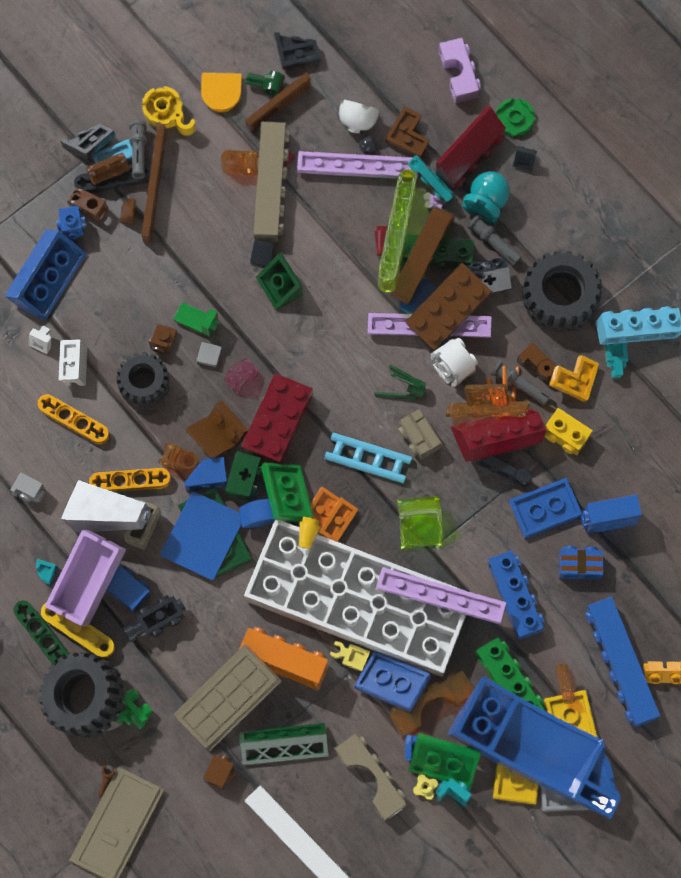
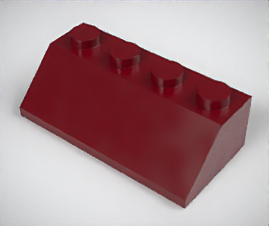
(470, 149)
(498, 435)

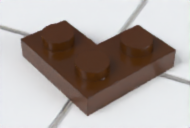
(403, 134)

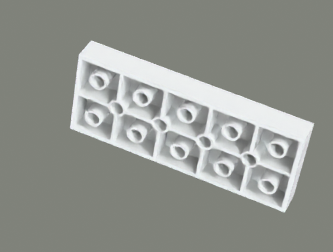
(337, 593)

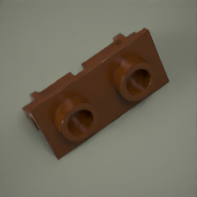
(108, 168)

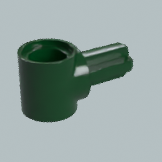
(271, 83)

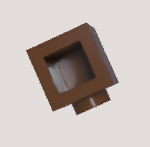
(220, 771)

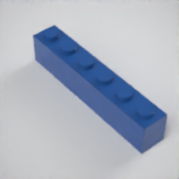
(622, 662)

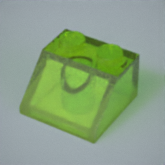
(420, 522)

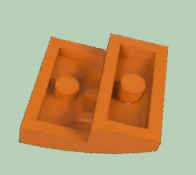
(333, 514)

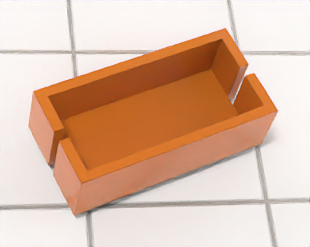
(288, 659)

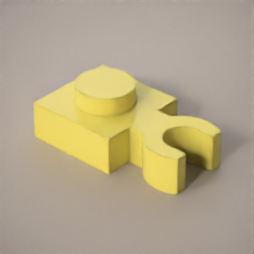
(353, 656)

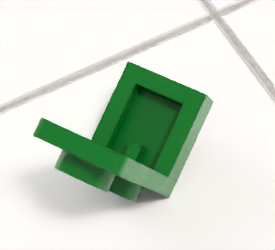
(197, 319)

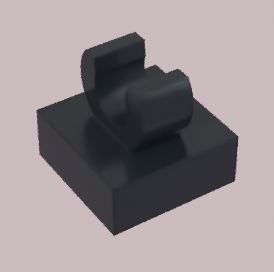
(524, 158)

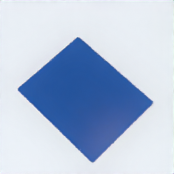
(202, 535)

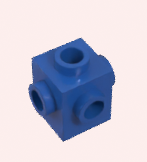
(71, 222)

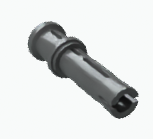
(138, 142)
(487, 234)
(521, 383)

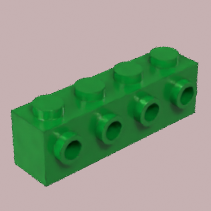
(506, 671)

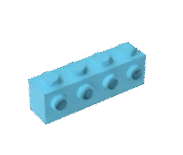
(639, 325)

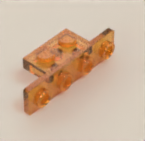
(487, 401)

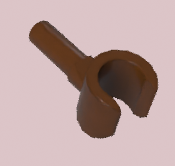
(106, 777)

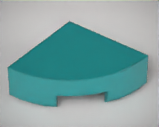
(46, 571)

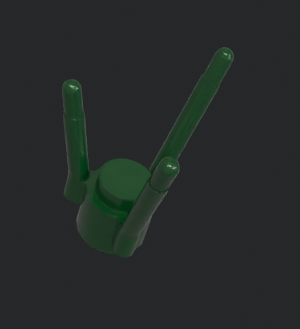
(415, 387)

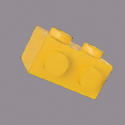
(567, 432)

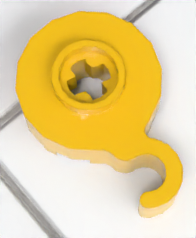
(171, 115)

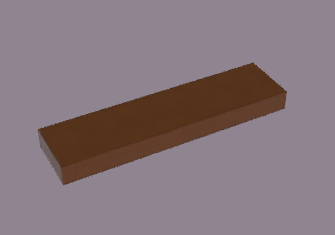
(278, 102)

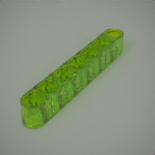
(397, 231)

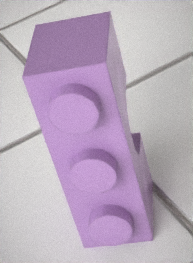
(455, 55)

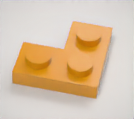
(576, 383)

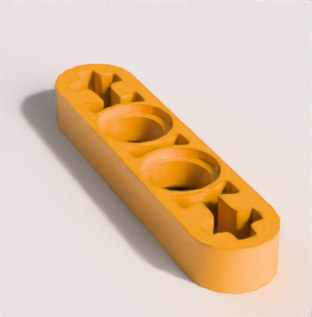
(71, 422)
(130, 476)

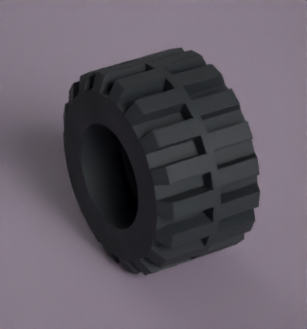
(140, 364)

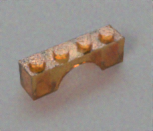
(453, 690)

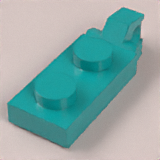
(431, 178)
(616, 358)

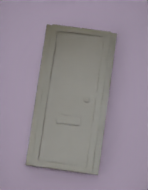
(227, 697)
(116, 825)

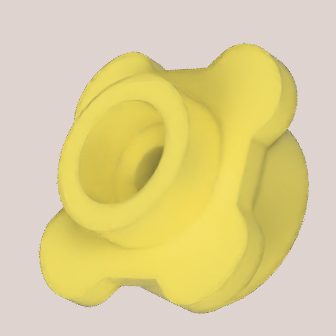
(431, 784)

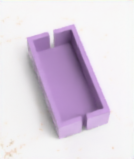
(85, 577)

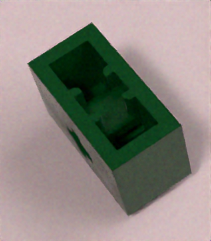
(243, 465)

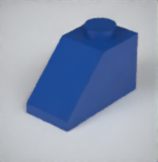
(207, 475)

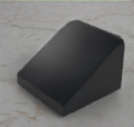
(262, 253)

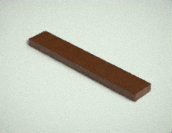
(154, 183)

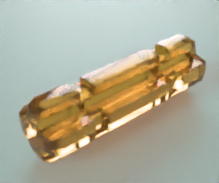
(565, 683)

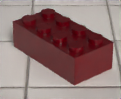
(277, 419)

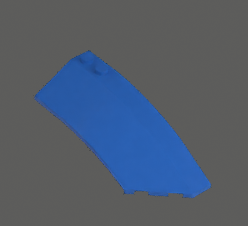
(537, 746)

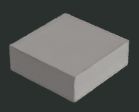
(209, 354)

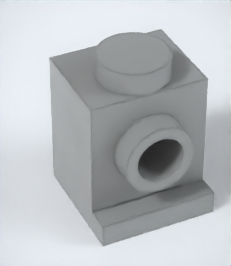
(28, 489)

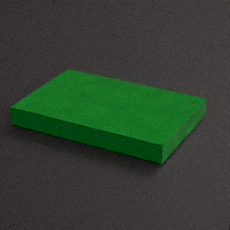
(286, 492)
(444, 760)

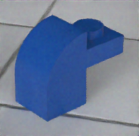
(256, 514)

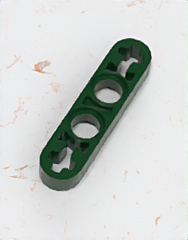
(39, 636)

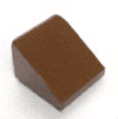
(128, 211)

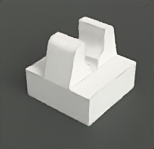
(40, 339)

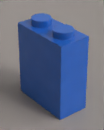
(611, 514)

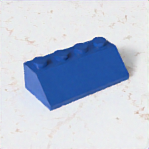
(45, 274)

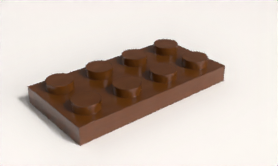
(448, 306)

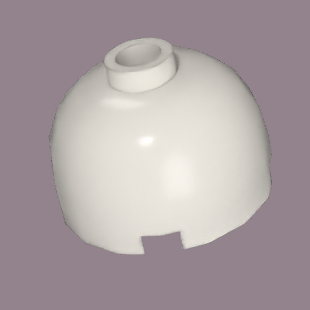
(357, 116)

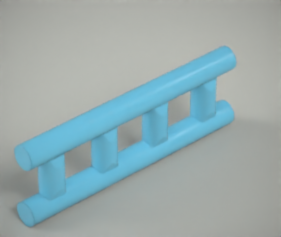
(356, 461)

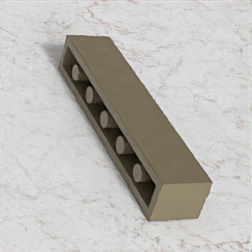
(269, 182)

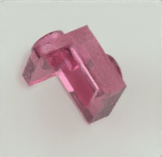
(241, 374)

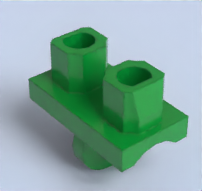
(133, 714)

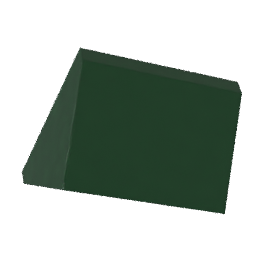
(280, 282)

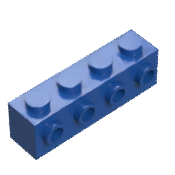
(513, 590)

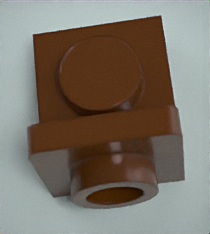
(162, 339)

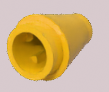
(308, 532)

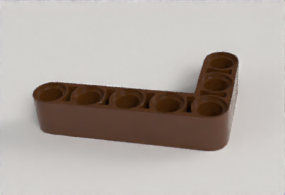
(422, 254)

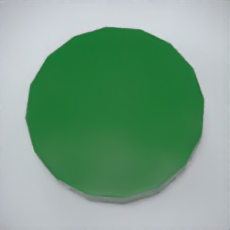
(516, 116)

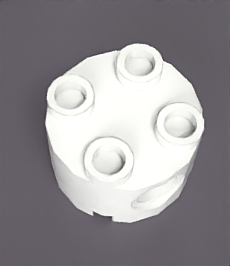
(454, 362)

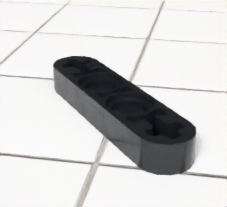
(113, 182)

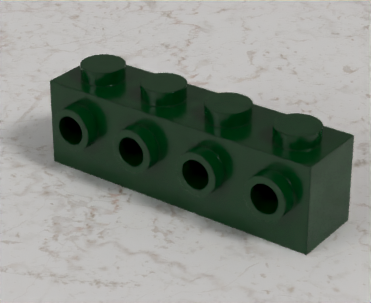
(449, 253)

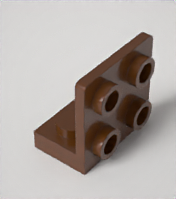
(218, 431)

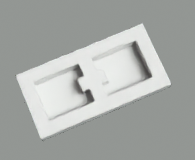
(73, 362)

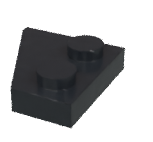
(296, 51)
(89, 140)

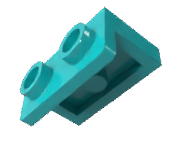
(459, 791)

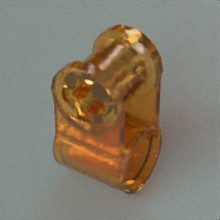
(241, 162)
(176, 457)

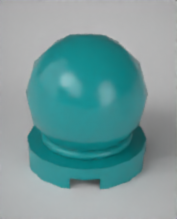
(488, 195)

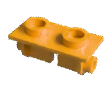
(657, 674)

